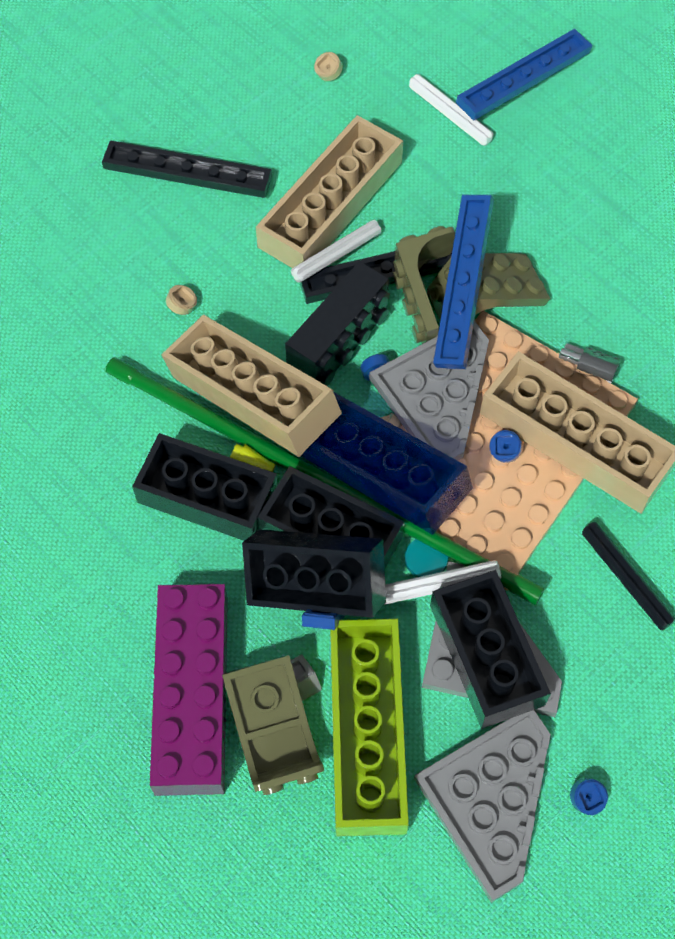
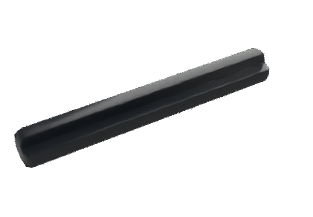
(628, 576)

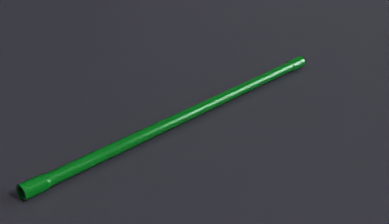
(128, 374)

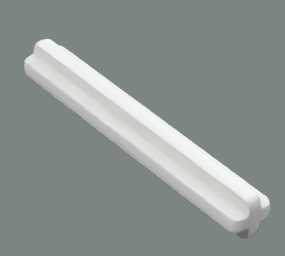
(450, 109)
(335, 251)
(426, 584)

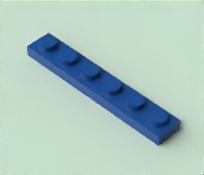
(523, 74)
(463, 282)

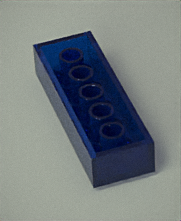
(391, 466)

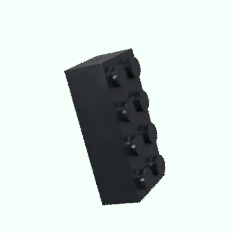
(339, 324)
(204, 487)
(314, 507)
(314, 572)
(489, 649)

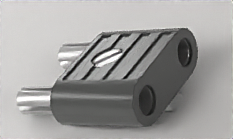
(591, 361)

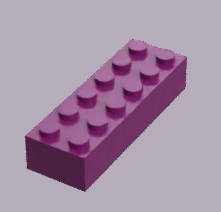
(189, 691)

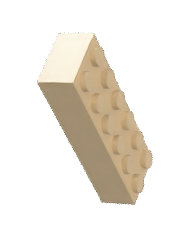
(330, 193)
(252, 384)
(579, 431)

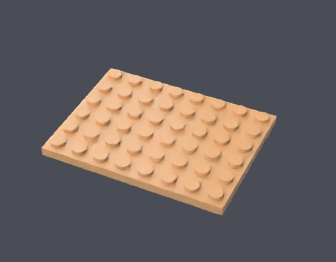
(521, 499)

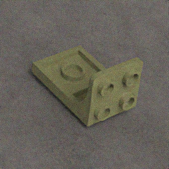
(410, 257)
(505, 282)
(272, 725)

